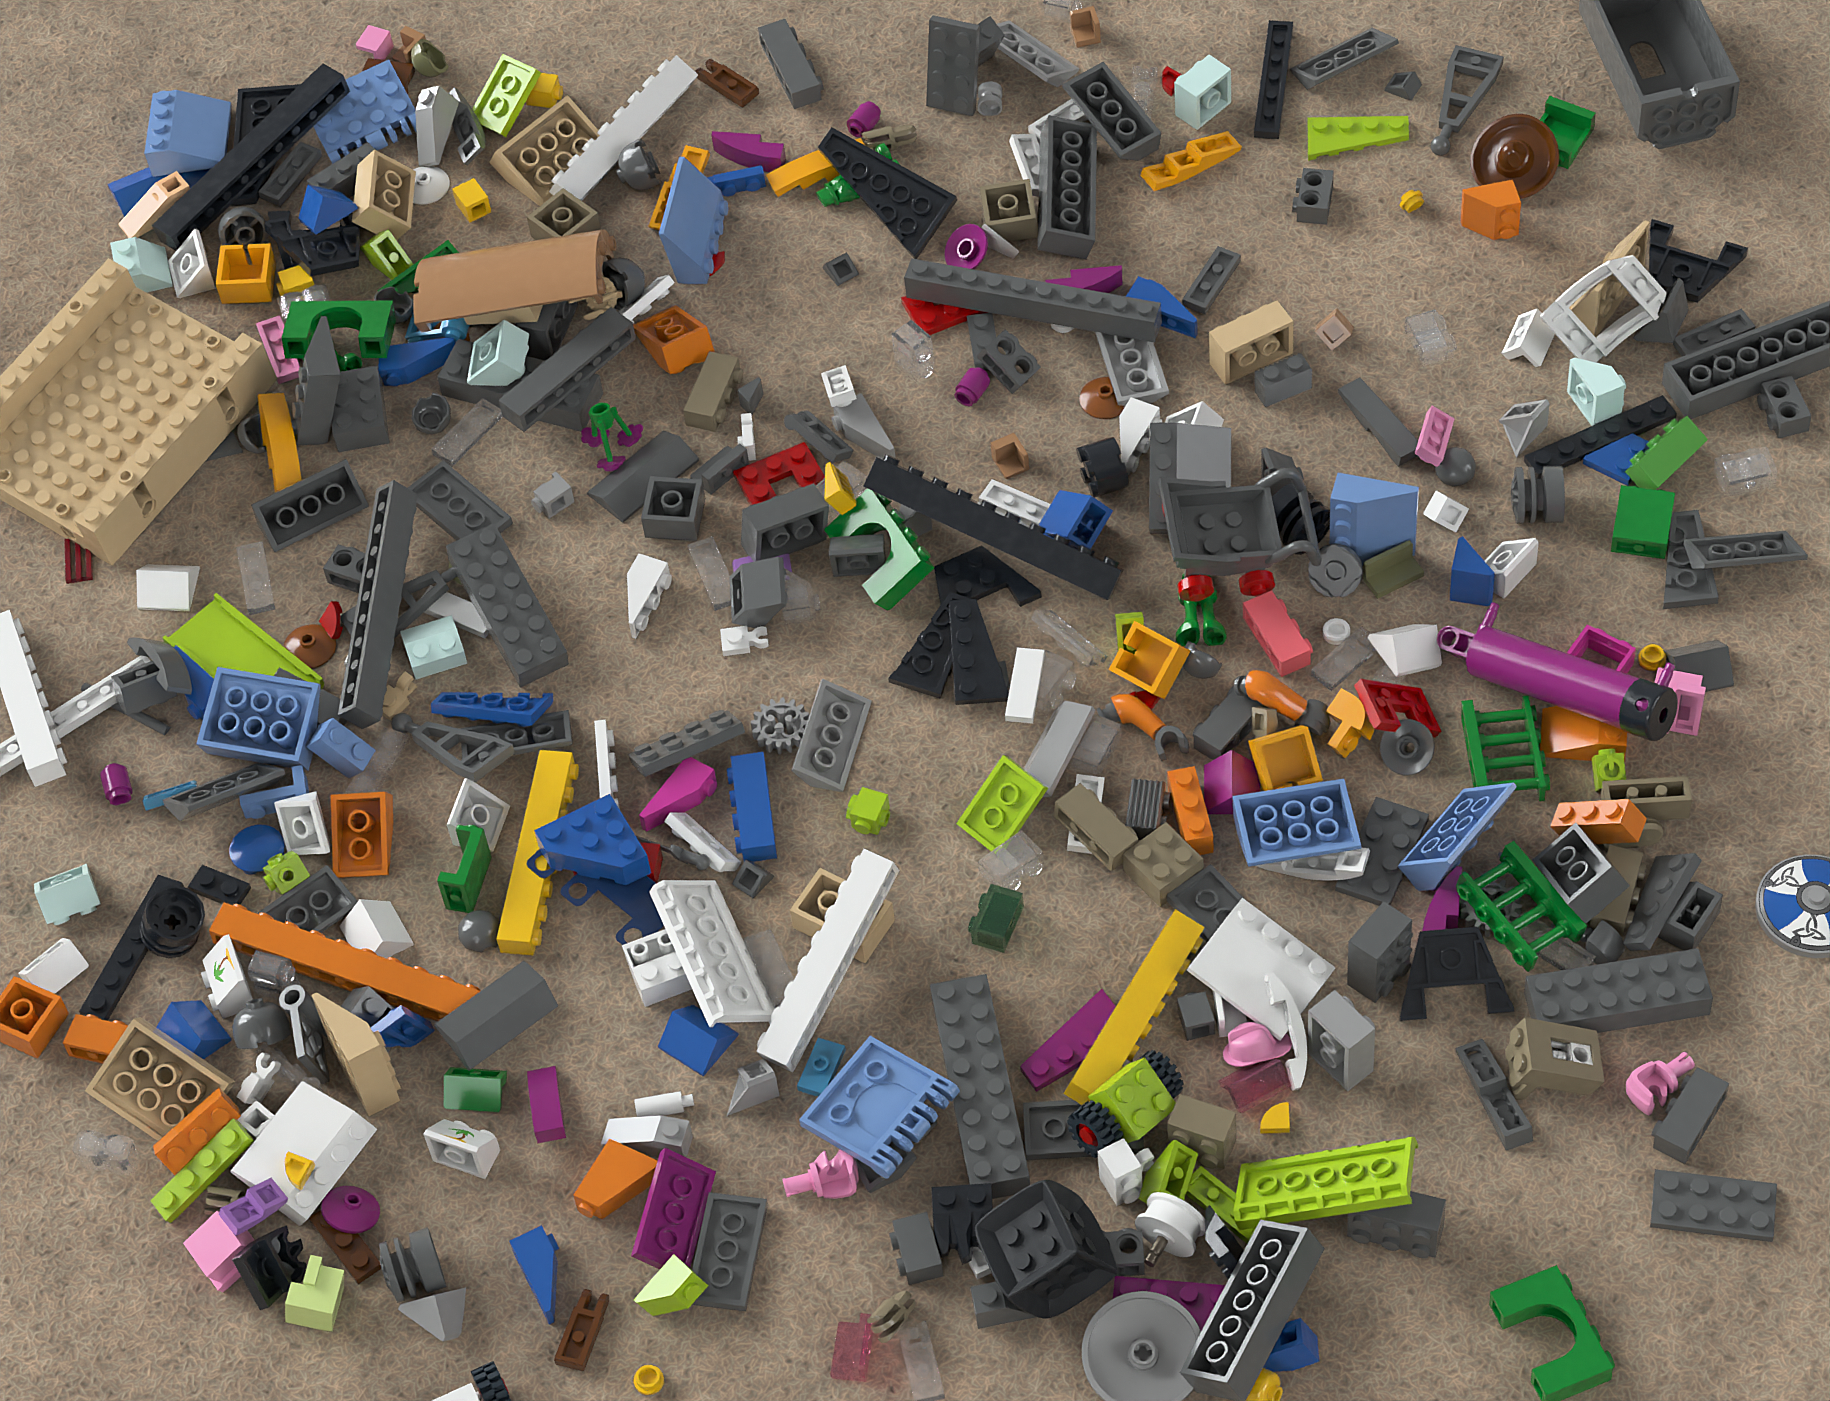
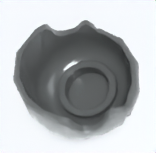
(402, 303)
(431, 414)
(251, 435)
(1457, 467)
(1200, 663)
(478, 930)

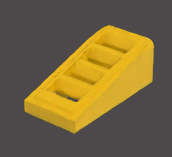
(838, 490)

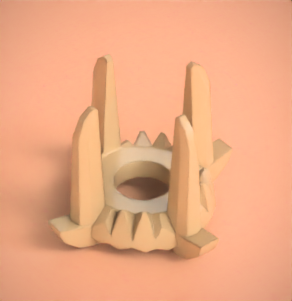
(609, 300)

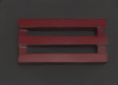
(78, 563)

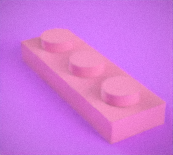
(271, 333)
(1434, 436)

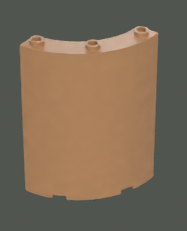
(511, 277)

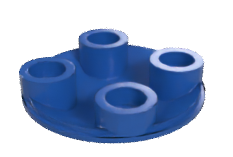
(254, 847)

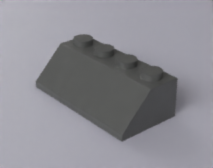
(1114, 113)

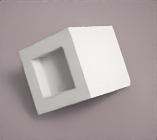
(1446, 511)

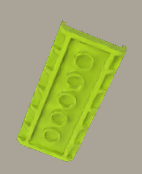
(230, 640)
(1325, 1183)

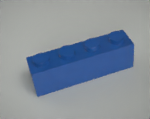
(753, 807)

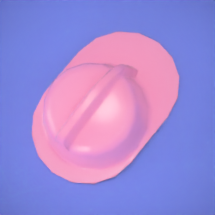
(1253, 1044)

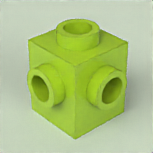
(294, 872)

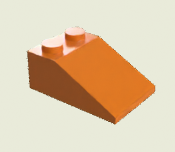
(674, 339)
(1577, 736)
(361, 834)

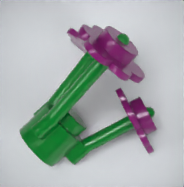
(601, 420)

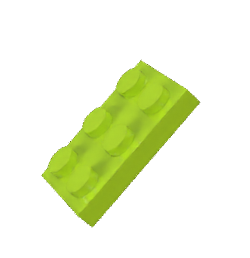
(505, 94)
(1002, 804)

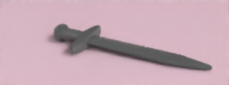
(701, 861)

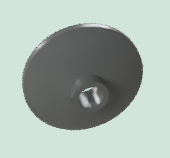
(1394, 748)

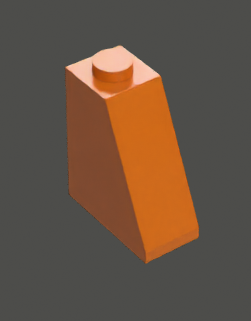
(613, 1180)

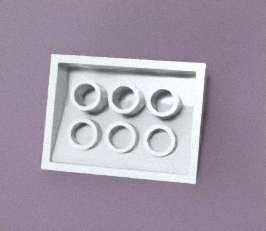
(1247, 950)
(312, 1128)

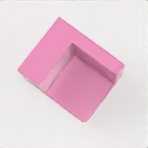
(376, 41)

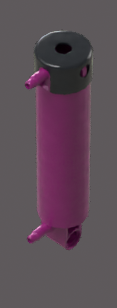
(1565, 679)

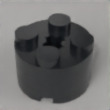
(1102, 467)

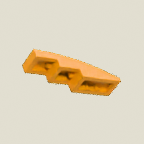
(1197, 157)
(698, 158)
(803, 172)
(279, 440)

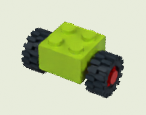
(1127, 1103)

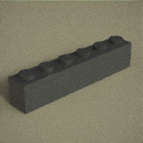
(567, 369)

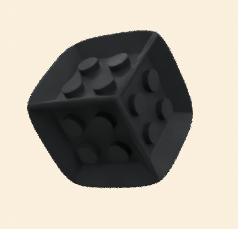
(1045, 1249)

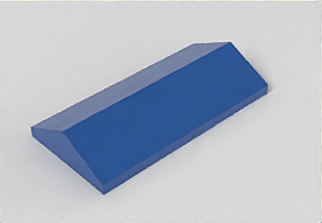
(133, 187)

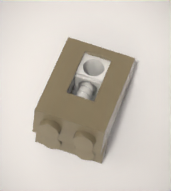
(1553, 1058)

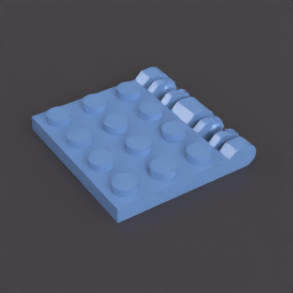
(369, 110)
(875, 1101)

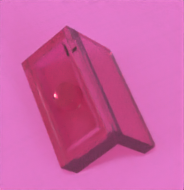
(1255, 1083)
(852, 1350)

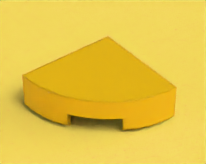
(1276, 1119)
(298, 1169)

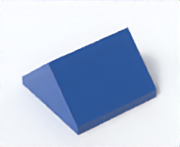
(323, 208)
(1470, 576)
(194, 1027)
(693, 1041)

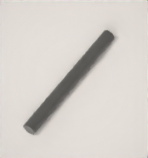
(140, 717)

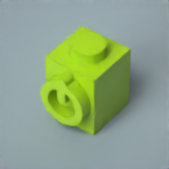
(1608, 767)
(868, 811)

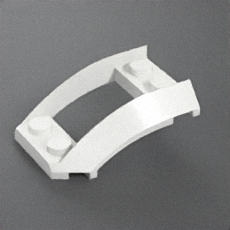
(1576, 334)

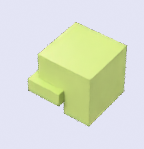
(317, 1299)

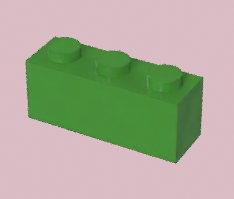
(1665, 453)

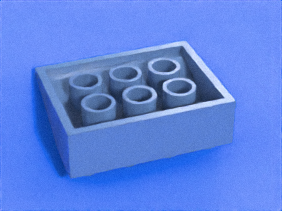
(186, 132)
(692, 224)
(1372, 515)
(260, 718)
(1295, 822)
(1454, 834)

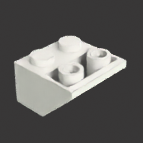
(656, 968)

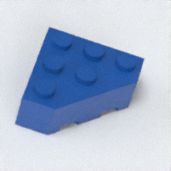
(594, 843)

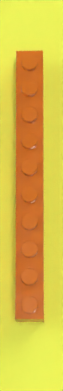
(341, 963)

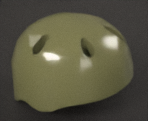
(428, 59)

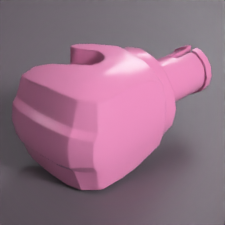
(1656, 1079)
(826, 1178)

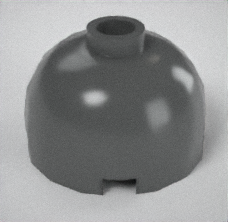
(636, 165)
(242, 227)
(625, 277)
(260, 1023)

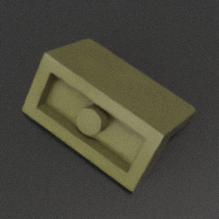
(1391, 570)

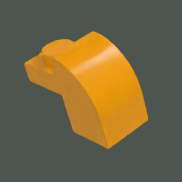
(1353, 722)

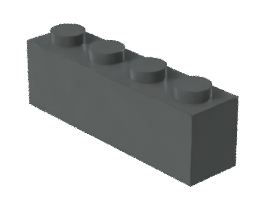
(790, 63)

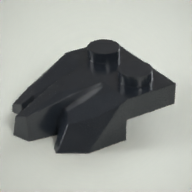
(956, 1215)
(1225, 1247)
(270, 1266)

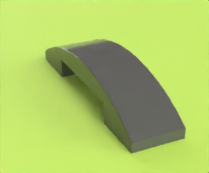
(467, 129)
(173, 671)

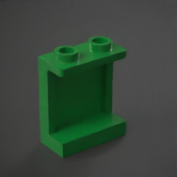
(1570, 127)
(1642, 522)
(462, 889)

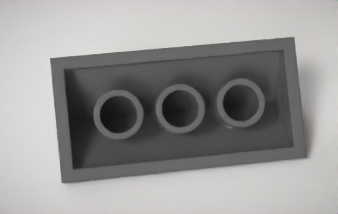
(309, 505)

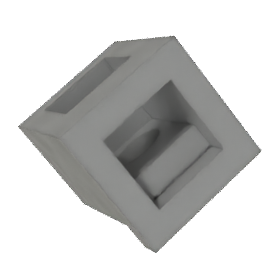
(552, 496)

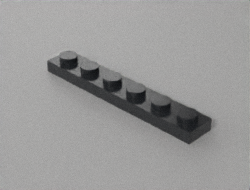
(1273, 79)
(1577, 446)
(122, 963)

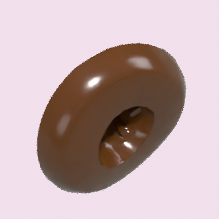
(1516, 150)

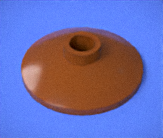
(1099, 404)
(312, 653)

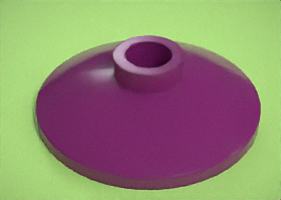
(966, 246)
(350, 1209)

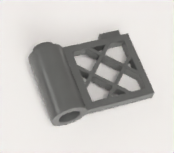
(306, 1030)

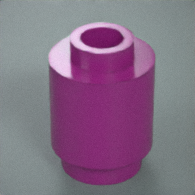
(863, 119)
(972, 386)
(116, 784)

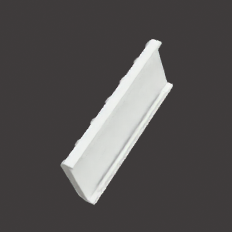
(712, 951)

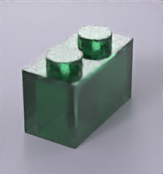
(996, 918)

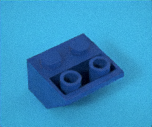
(1076, 517)

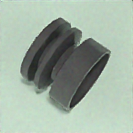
(1538, 494)
(412, 1265)

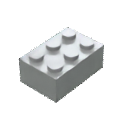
(1341, 1039)

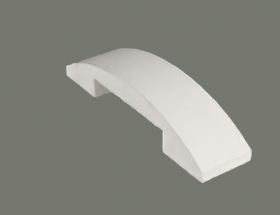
(1324, 867)
(1280, 995)

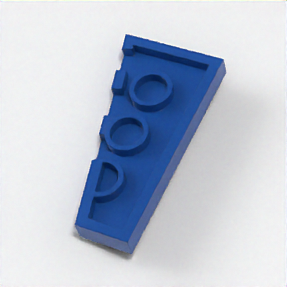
(492, 707)

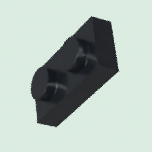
(219, 886)

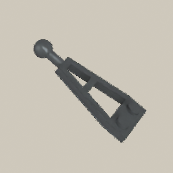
(1472, 63)
(418, 607)
(476, 765)

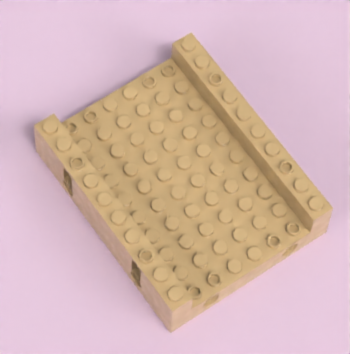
(118, 411)

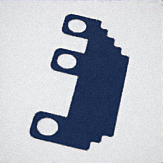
(631, 898)

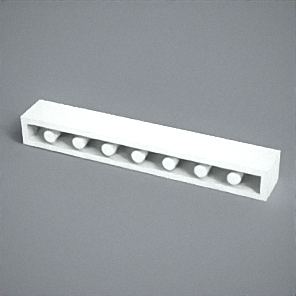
(628, 126)
(27, 705)
(827, 960)

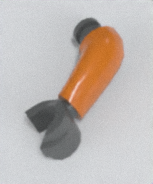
(1276, 695)
(1134, 711)

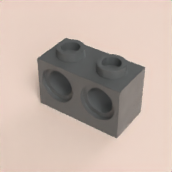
(1314, 196)
(1003, 365)
(1784, 407)
(345, 568)
(1127, 1264)

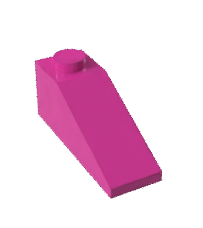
(681, 792)

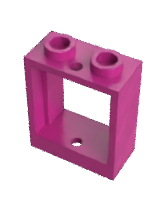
(1606, 645)

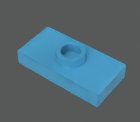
(156, 799)
(821, 1067)

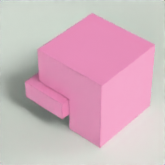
(1690, 701)
(214, 1248)

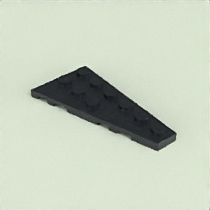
(251, 109)
(898, 197)

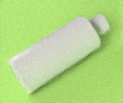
(663, 1104)

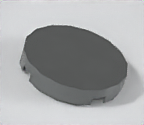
(1338, 572)

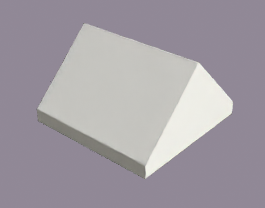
(191, 267)
(1511, 563)
(166, 587)
(1408, 648)
(478, 808)
(303, 824)
(376, 927)

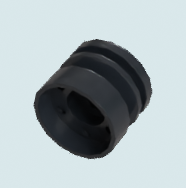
(1290, 516)
(177, 908)

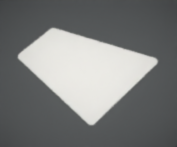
(999, 244)

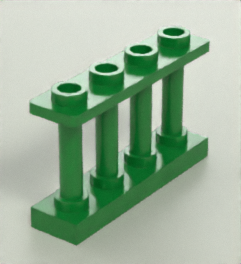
(1477, 742)
(1532, 883)

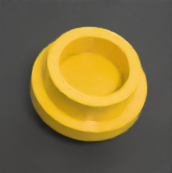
(1411, 200)
(1652, 657)
(648, 1380)

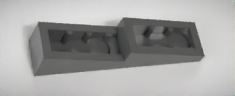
(1378, 418)
(1495, 1095)

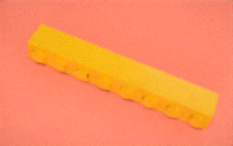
(527, 892)
(1137, 1006)

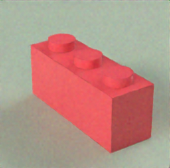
(1277, 633)

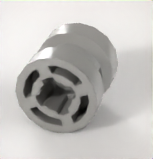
(989, 98)

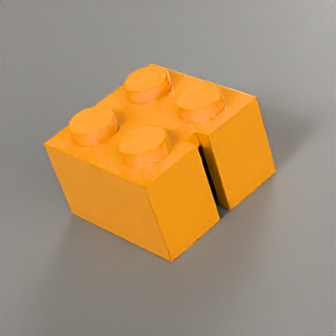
(244, 282)
(1154, 662)
(1285, 758)

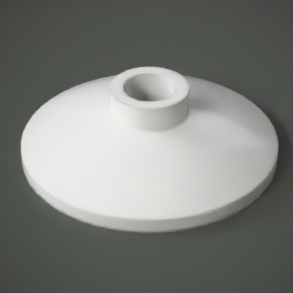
(430, 185)

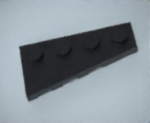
(930, 658)
(974, 660)

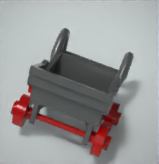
(1230, 532)

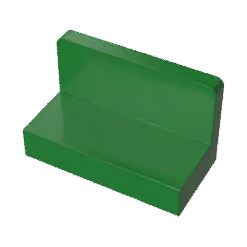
(474, 1089)

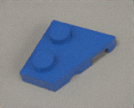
(1615, 457)
(403, 1028)

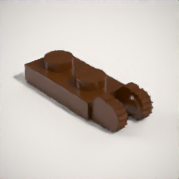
(728, 83)
(581, 1332)

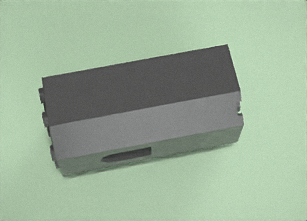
(1698, 78)

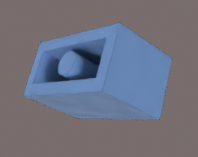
(340, 748)

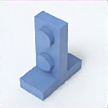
(262, 803)

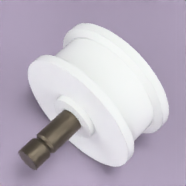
(1169, 1226)

